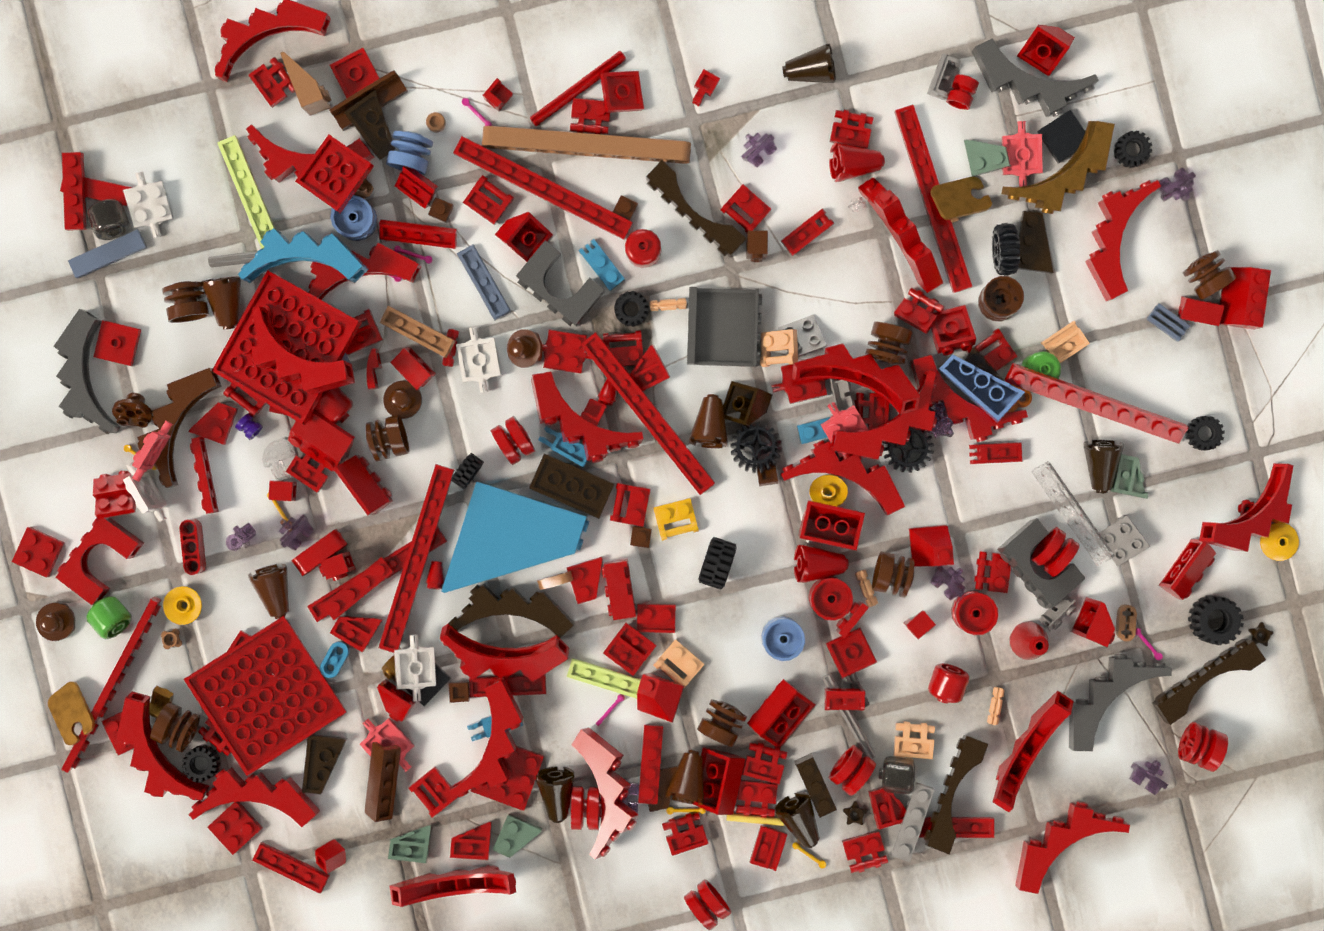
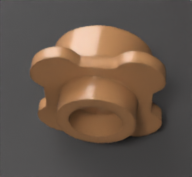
(167, 643)

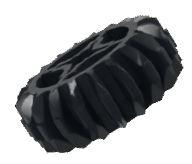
(1005, 249)
(763, 448)
(906, 455)

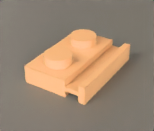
(1065, 342)

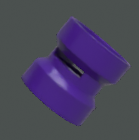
(249, 426)

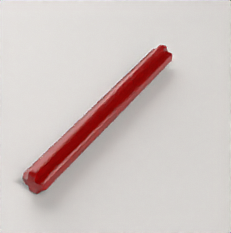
(577, 88)

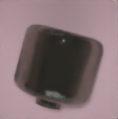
(108, 219)
(898, 775)

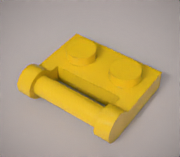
(675, 512)

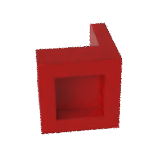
(497, 95)
(593, 412)
(282, 490)
(919, 624)
(330, 856)

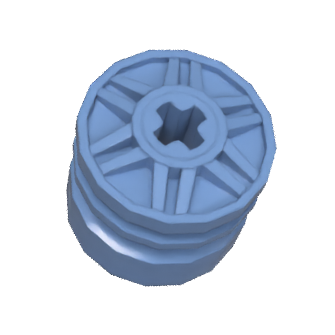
(409, 151)

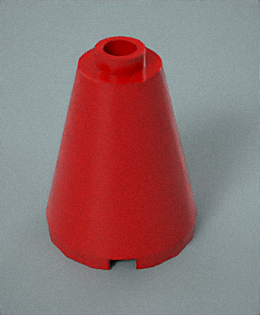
(853, 161)
(817, 563)
(1029, 640)

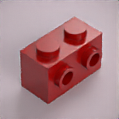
(337, 566)

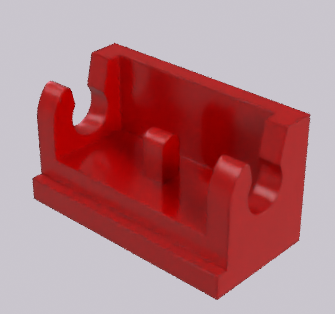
(1200, 311)
(413, 368)
(844, 699)

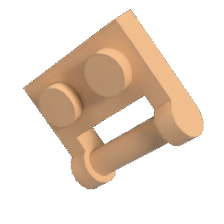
(779, 341)
(682, 659)

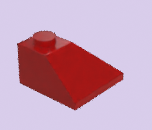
(1046, 48)
(523, 235)
(931, 546)
(659, 696)
(395, 701)

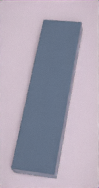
(107, 254)
(483, 282)

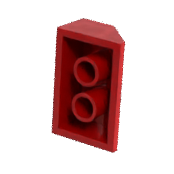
(1245, 298)
(322, 440)
(363, 484)
(831, 525)
(1188, 569)
(1094, 623)
(781, 714)
(720, 780)

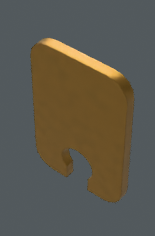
(955, 198)
(68, 709)

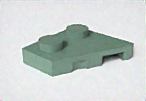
(986, 157)
(1129, 478)
(515, 835)
(411, 846)

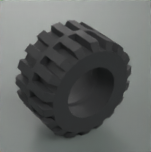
(717, 563)
(1230, 624)

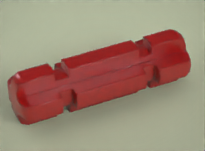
(449, 361)

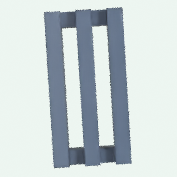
(1183, 324)

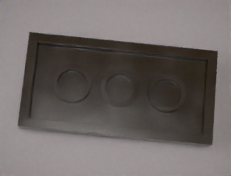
(571, 486)

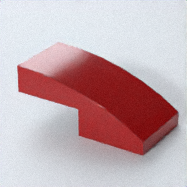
(373, 363)

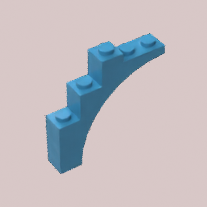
(303, 248)

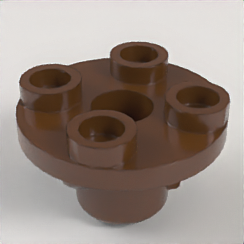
(524, 348)
(402, 399)
(132, 411)
(55, 621)

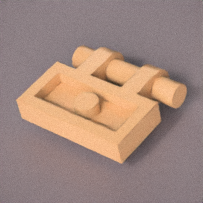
(912, 746)

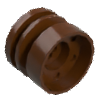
(1209, 274)
(1008, 290)
(185, 297)
(889, 342)
(382, 439)
(897, 575)
(722, 722)
(174, 726)

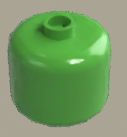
(1044, 363)
(109, 617)

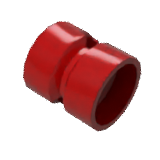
(962, 92)

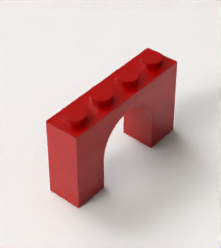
(75, 571)

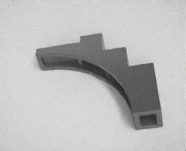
(1026, 88)
(75, 346)
(1102, 692)

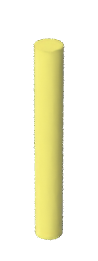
(754, 819)

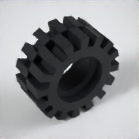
(1143, 144)
(631, 297)
(1215, 438)
(467, 471)
(189, 763)

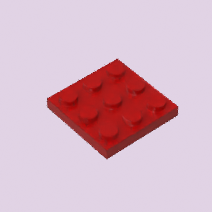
(334, 173)
(522, 768)

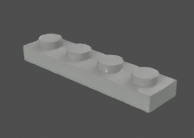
(912, 822)

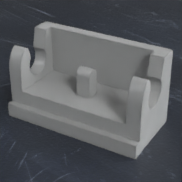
(943, 77)

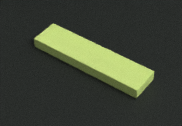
(603, 678)

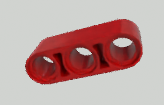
(319, 551)
(187, 555)

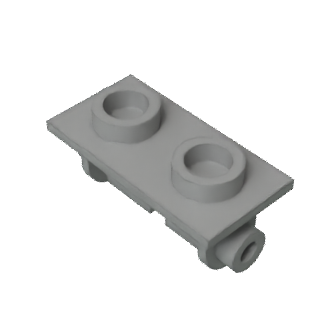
(840, 391)
(1053, 618)

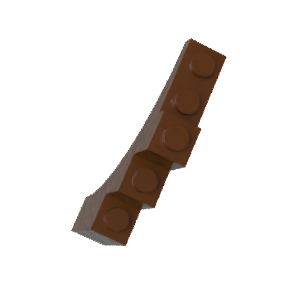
(185, 395)

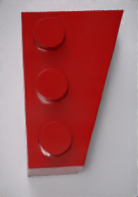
(619, 589)

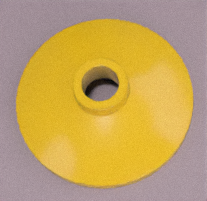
(828, 485)
(1271, 546)
(173, 605)

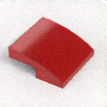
(629, 649)

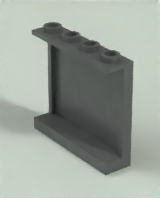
(723, 327)

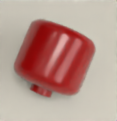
(639, 240)
(334, 405)
(948, 683)

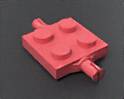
(1024, 154)
(844, 420)
(151, 450)
(387, 735)

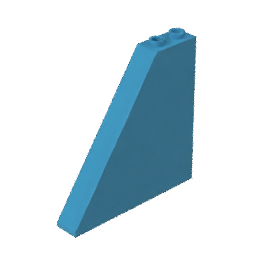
(510, 534)

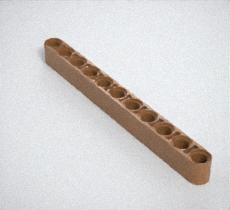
(586, 144)

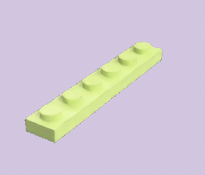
(246, 187)

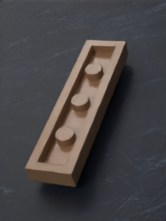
(417, 331)

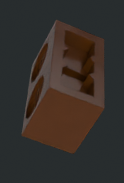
(756, 245)

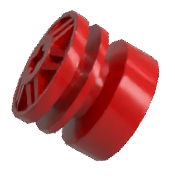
(1203, 746)

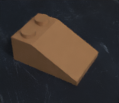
(310, 94)

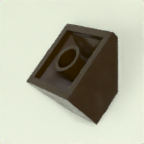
(745, 403)

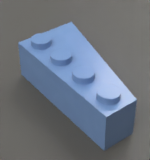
(983, 388)

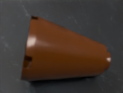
(224, 299)
(710, 424)
(272, 589)
(688, 779)

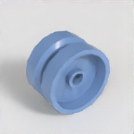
(362, 226)
(790, 647)

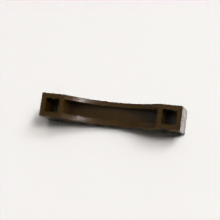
(724, 236)
(1175, 703)
(969, 754)

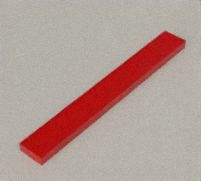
(395, 560)

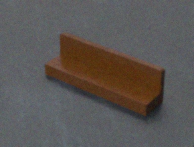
(387, 89)
(382, 782)

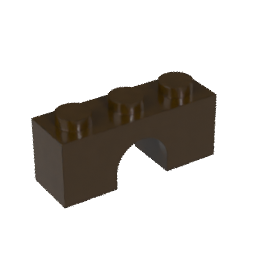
(815, 785)

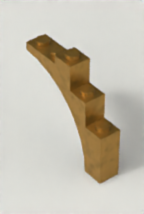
(1089, 158)

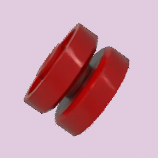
(514, 439)
(1055, 552)
(819, 598)
(963, 610)
(852, 770)
(585, 808)
(707, 904)

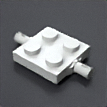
(148, 204)
(478, 359)
(145, 493)
(415, 667)

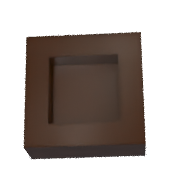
(625, 207)
(440, 210)
(768, 477)
(640, 537)
(459, 692)

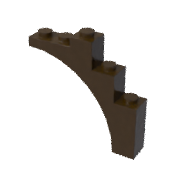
(487, 604)

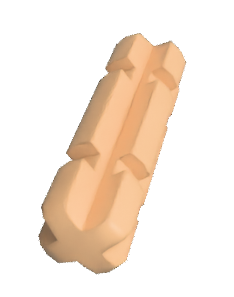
(669, 304)
(866, 588)
(995, 706)

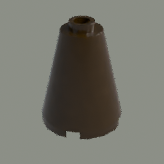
(812, 66)
(1102, 463)
(556, 791)
(799, 818)

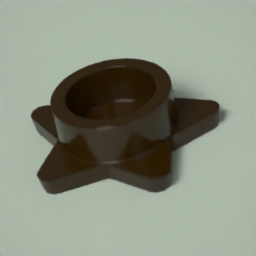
(1265, 634)
(860, 813)

